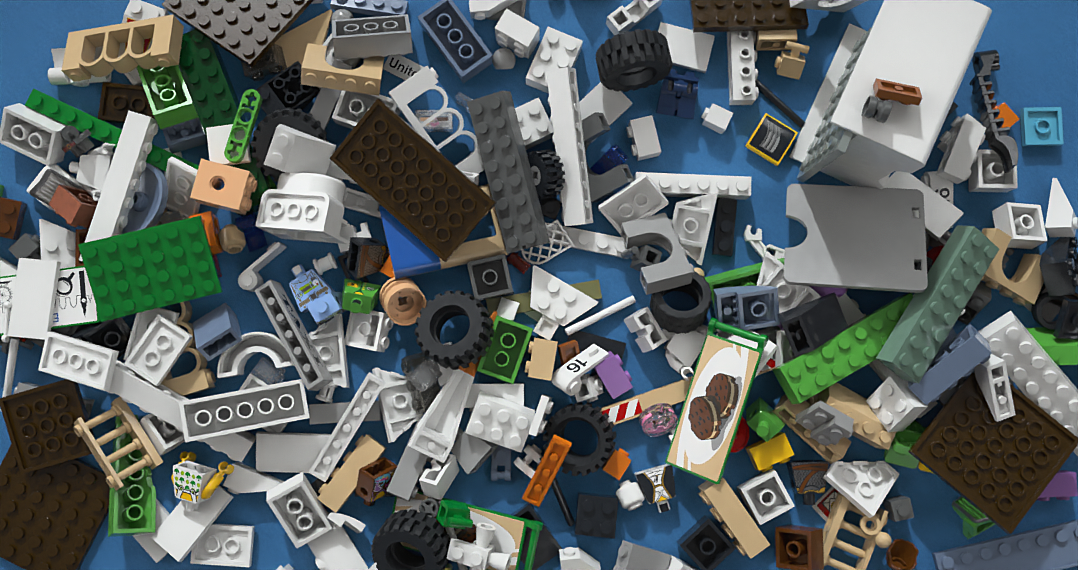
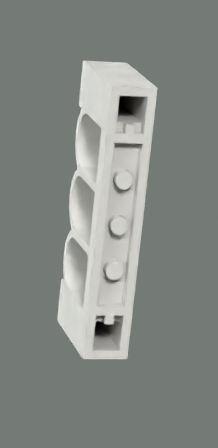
(414, 87)

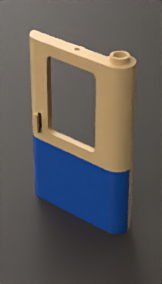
(413, 257)

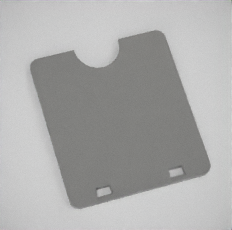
(857, 238)

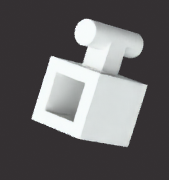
(351, 231)

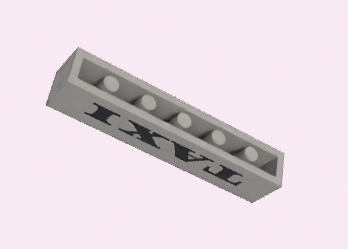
(293, 335)

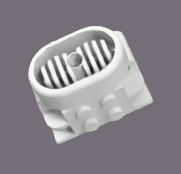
(304, 208)

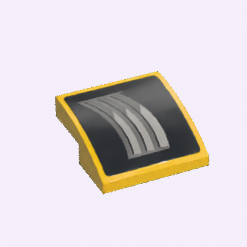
(771, 139)

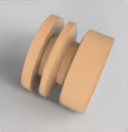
(404, 309)

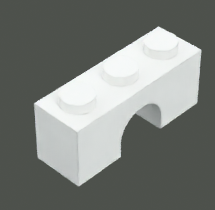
(627, 17)

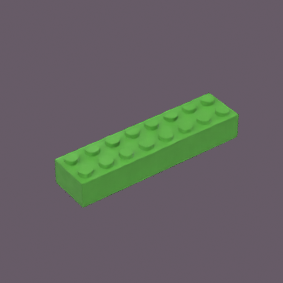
(842, 355)

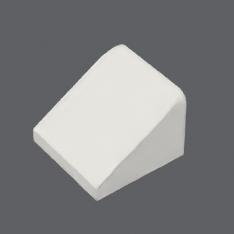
(507, 309)

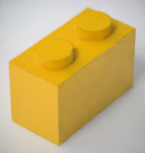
(765, 454)

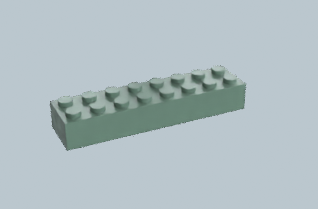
(936, 310)

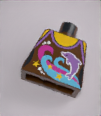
(374, 480)

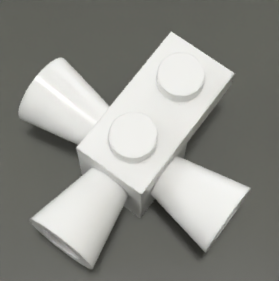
(479, 553)

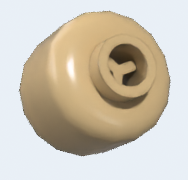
(231, 239)

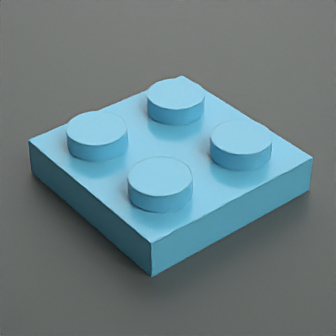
(1041, 126)

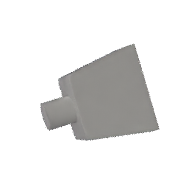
(471, 451)

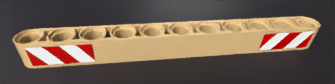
(670, 394)

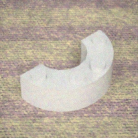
(235, 358)

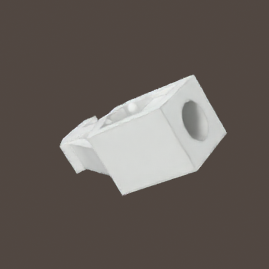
(756, 243)

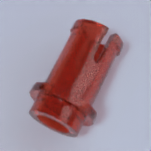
(518, 262)

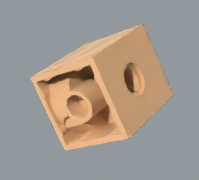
(235, 193)

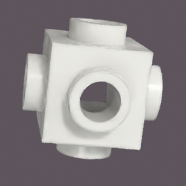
(590, 388)

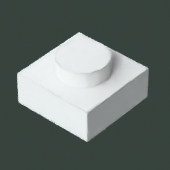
(546, 327)

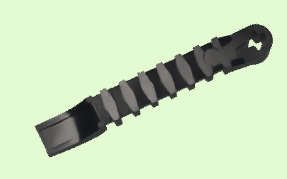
(998, 139)

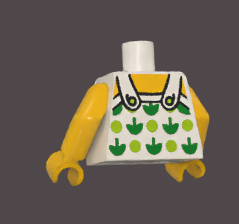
(195, 481)

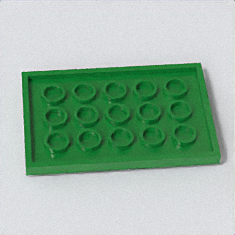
(150, 268)

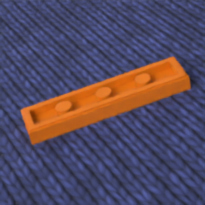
(546, 470)

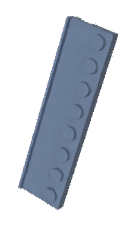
(1037, 549)

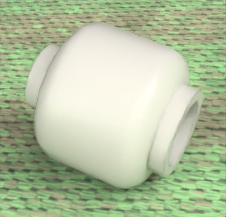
(630, 495)

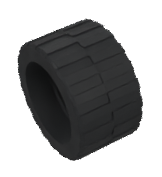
(683, 321)

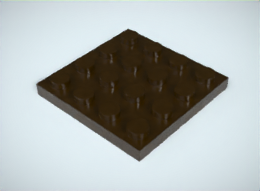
(43, 424)

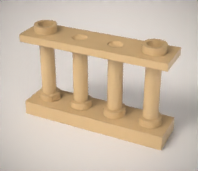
(129, 425)
(835, 522)

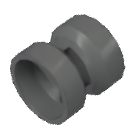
(877, 109)

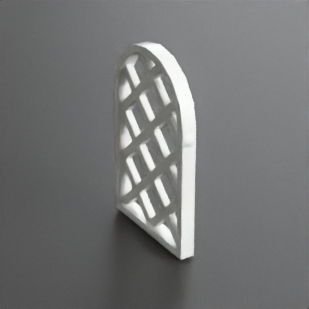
(550, 248)

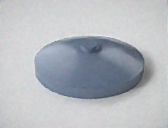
(149, 200)

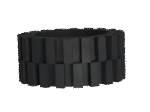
(576, 462)

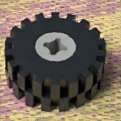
(546, 173)

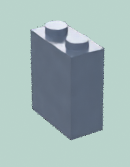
(216, 331)

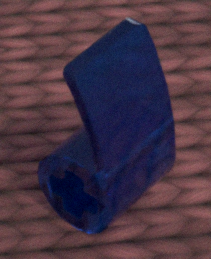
(610, 160)
(254, 236)

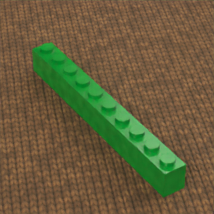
(99, 129)

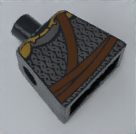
(365, 256)
(807, 478)

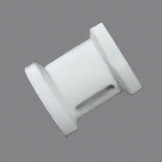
(325, 263)
(326, 393)

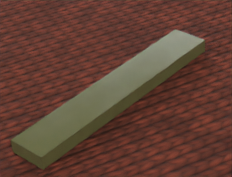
(589, 288)

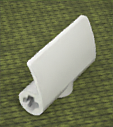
(57, 77)
(336, 551)

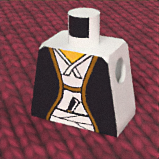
(657, 485)

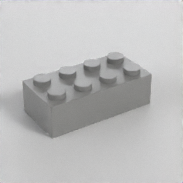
(371, 37)

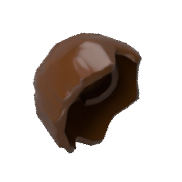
(902, 555)

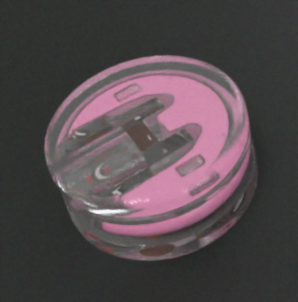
(658, 419)

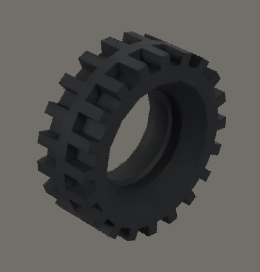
(266, 128)

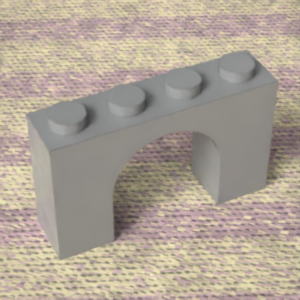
(659, 231)
(638, 557)

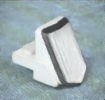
(47, 182)

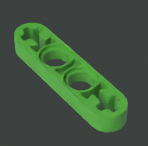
(239, 125)

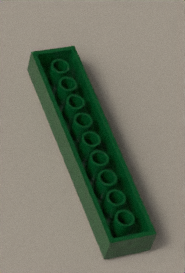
(215, 97)

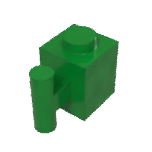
(454, 515)

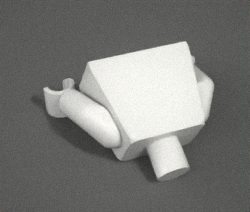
(93, 169)
(684, 348)

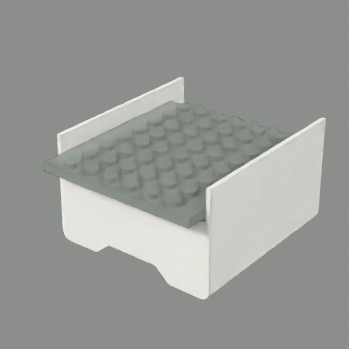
(908, 44)

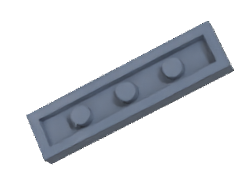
(372, 7)

